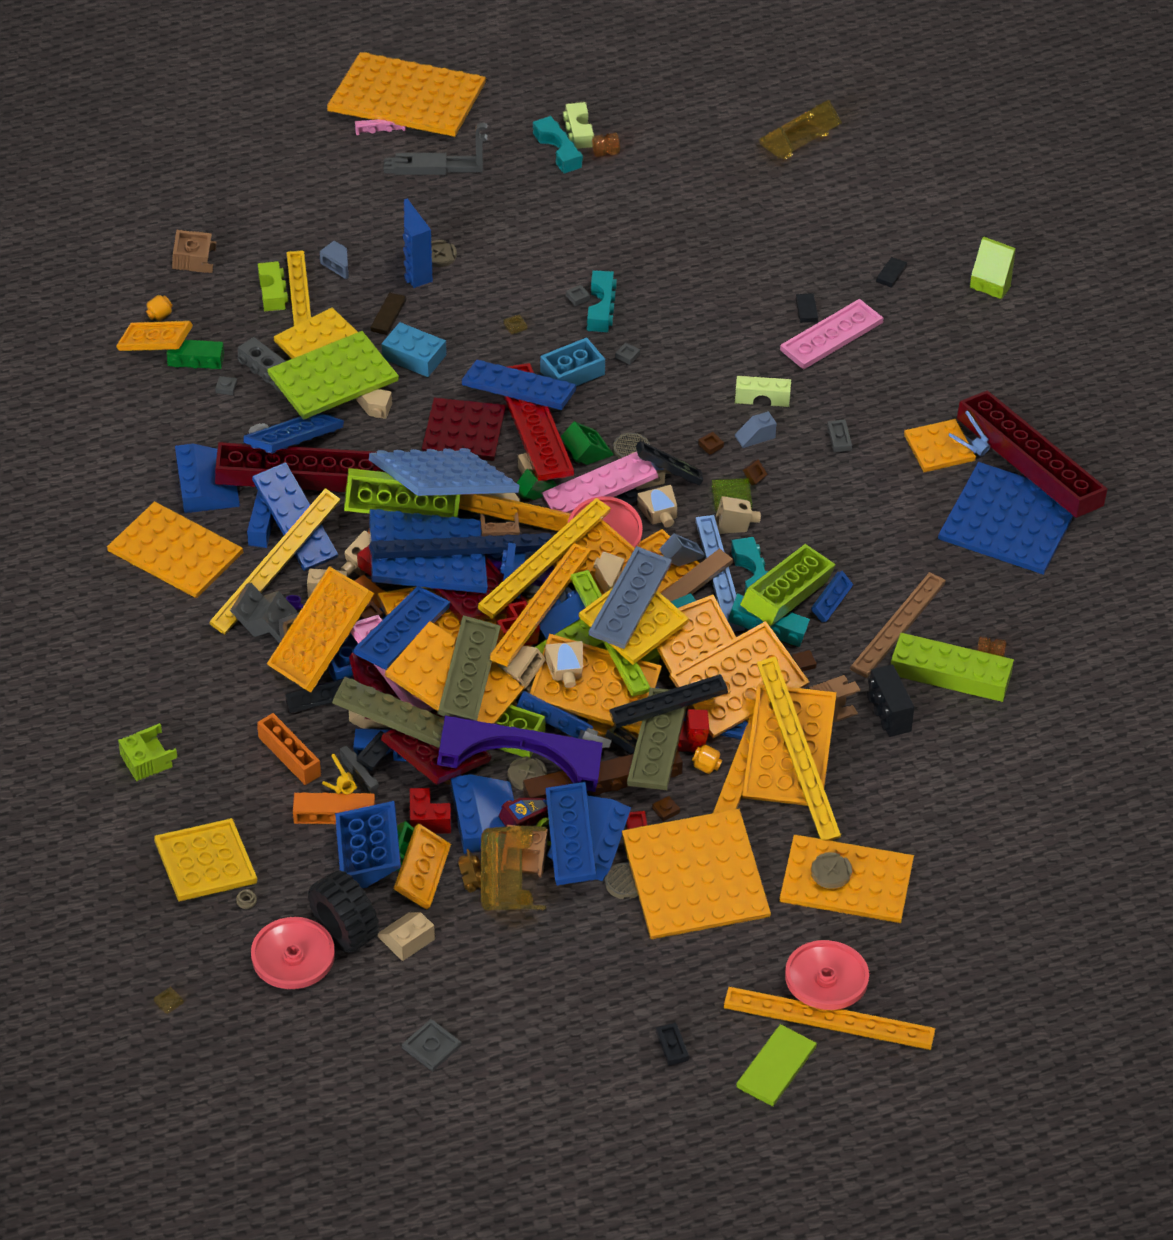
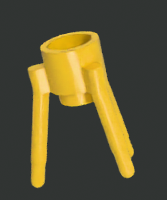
(344, 782)

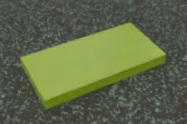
(776, 1065)

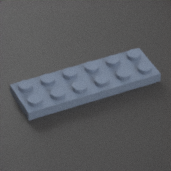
(630, 597)

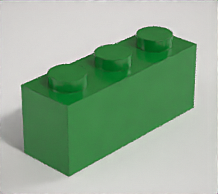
(197, 354)

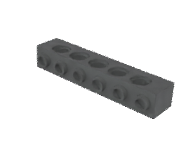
(259, 359)

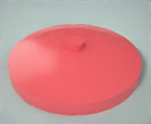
(622, 518)
(292, 953)
(827, 975)

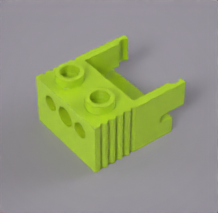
(145, 753)

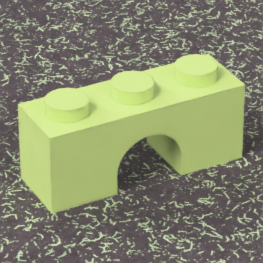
(577, 124)
(750, 387)

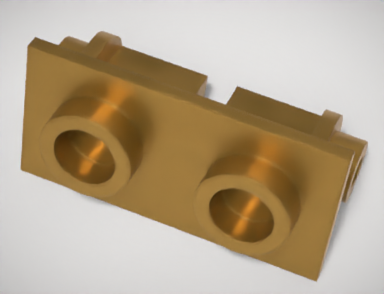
(470, 864)

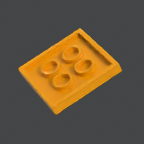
(935, 448)

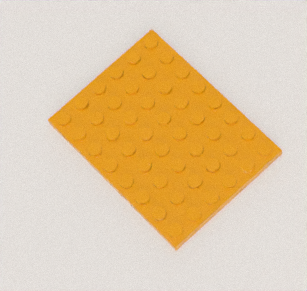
(407, 93)

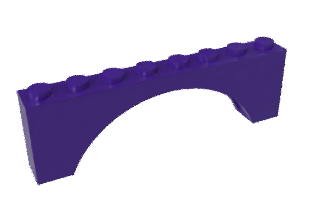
(466, 737)

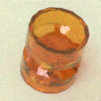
(607, 144)
(988, 646)

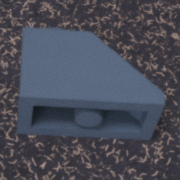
(335, 258)
(757, 430)
(681, 550)

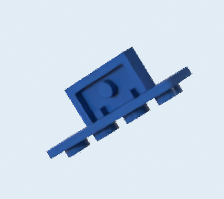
(512, 561)
(553, 716)

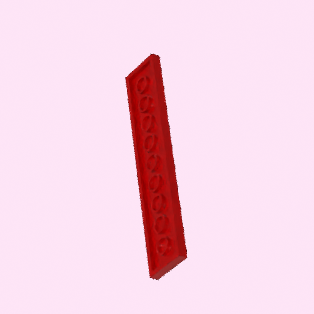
(539, 436)

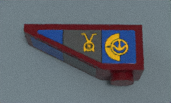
(524, 811)

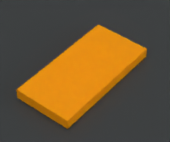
(154, 335)
(654, 543)
(422, 866)

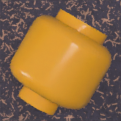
(159, 308)
(706, 759)

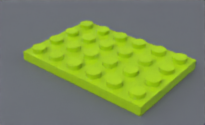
(332, 375)

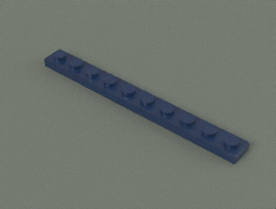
(456, 546)

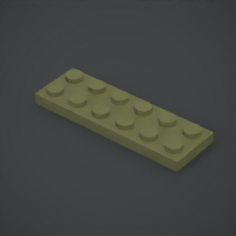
(469, 669)
(389, 711)
(656, 748)

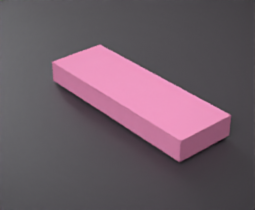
(376, 125)

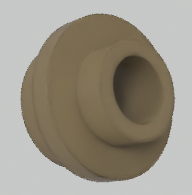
(243, 895)

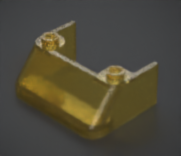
(801, 130)
(503, 868)

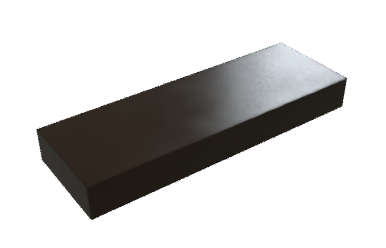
(388, 313)

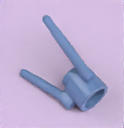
(979, 445)

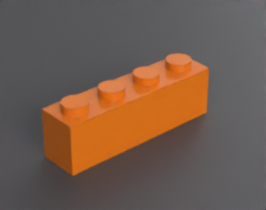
(289, 749)
(321, 807)

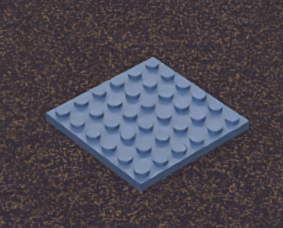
(443, 472)

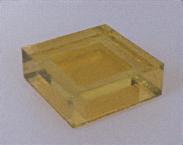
(515, 324)
(168, 1000)

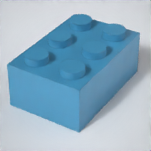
(413, 349)
(573, 363)

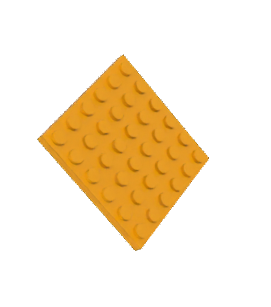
(695, 874)

